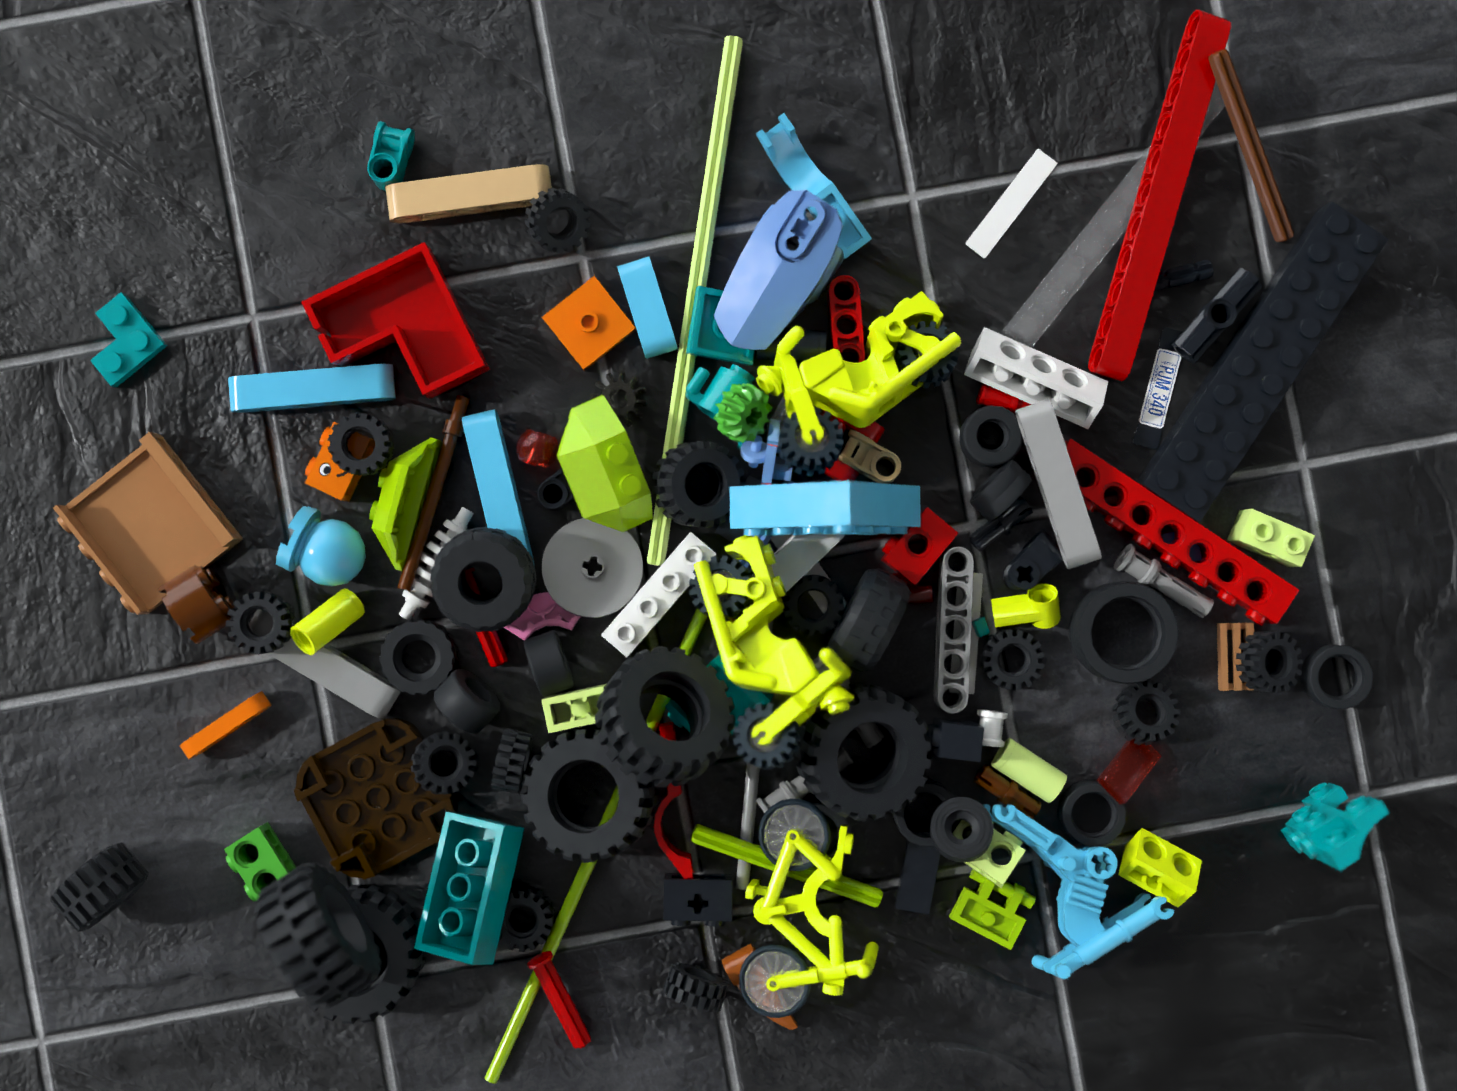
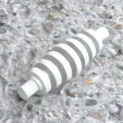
(422, 586)

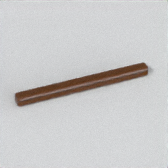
(1251, 145)

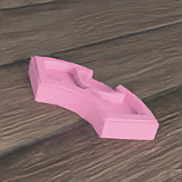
(541, 613)

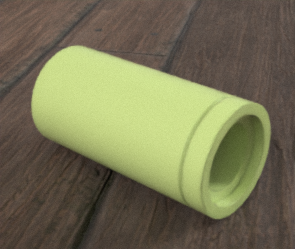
(1029, 770)

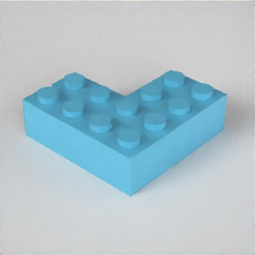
(825, 508)

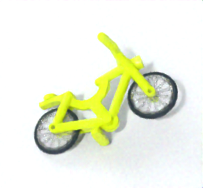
(773, 976)

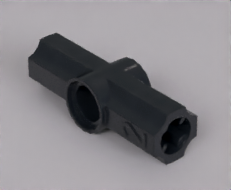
(1230, 301)

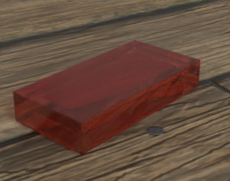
(1128, 770)

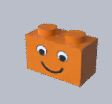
(327, 475)

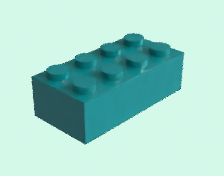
(469, 888)

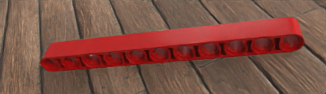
(1158, 197)

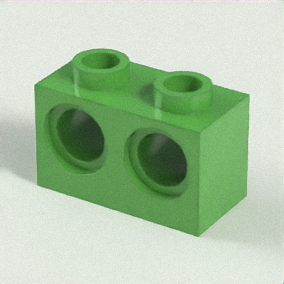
(271, 859)

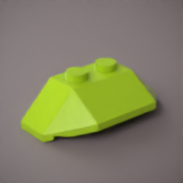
(603, 468)
(402, 499)

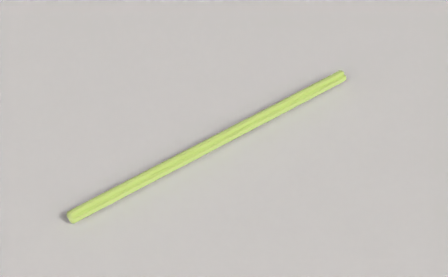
(698, 272)

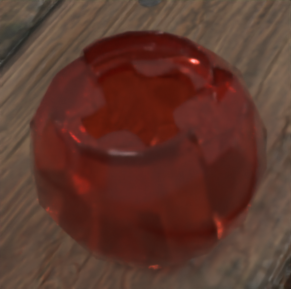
(537, 448)

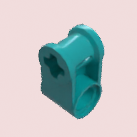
(390, 148)

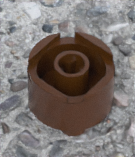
(196, 602)

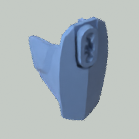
(774, 282)

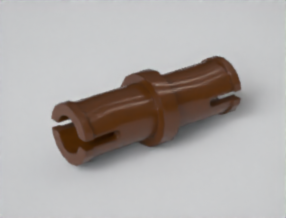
(1007, 791)

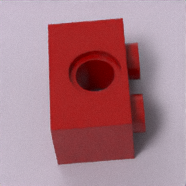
(913, 566)

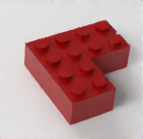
(403, 303)

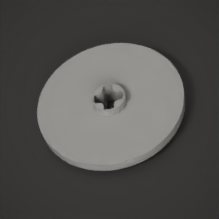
(569, 581)

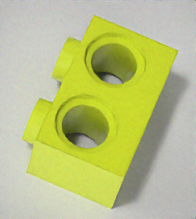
(1160, 867)

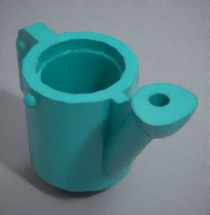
(713, 394)

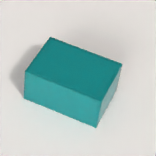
(980, 627)

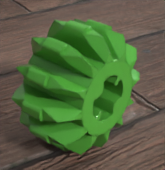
(742, 412)

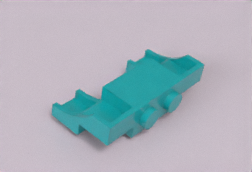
(1328, 832)

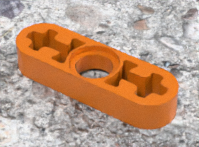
(225, 725)

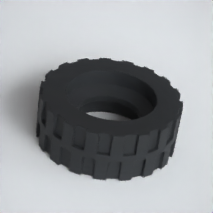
(392, 656)

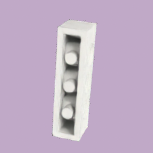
(1036, 377)
(657, 595)

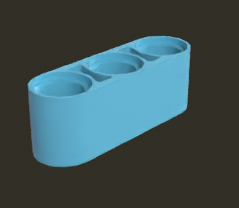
(647, 307)

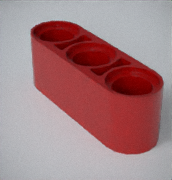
(846, 309)

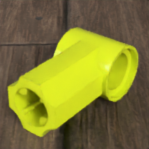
(1037, 607)

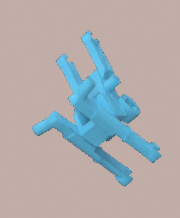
(1080, 895)

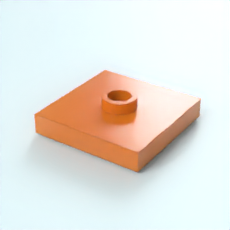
(589, 323)

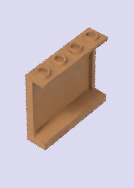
(147, 524)

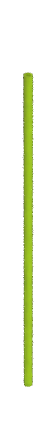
(578, 885)

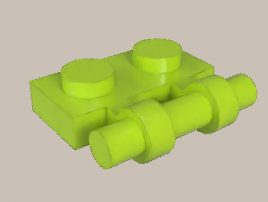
(988, 917)

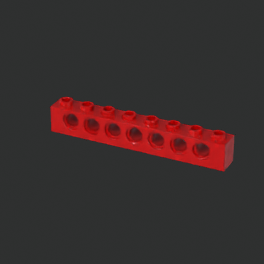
(1274, 592)

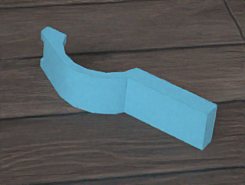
(802, 174)

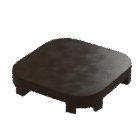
(368, 799)

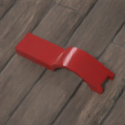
(680, 859)

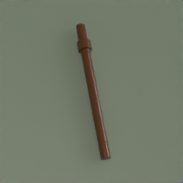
(453, 431)

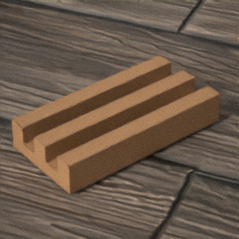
(1222, 650)

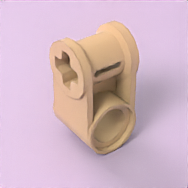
(867, 457)

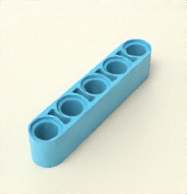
(311, 388)
(495, 475)

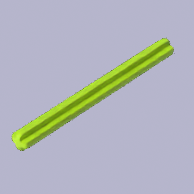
(754, 854)

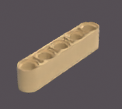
(466, 193)

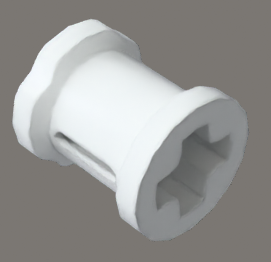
(993, 727)

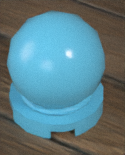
(325, 550)

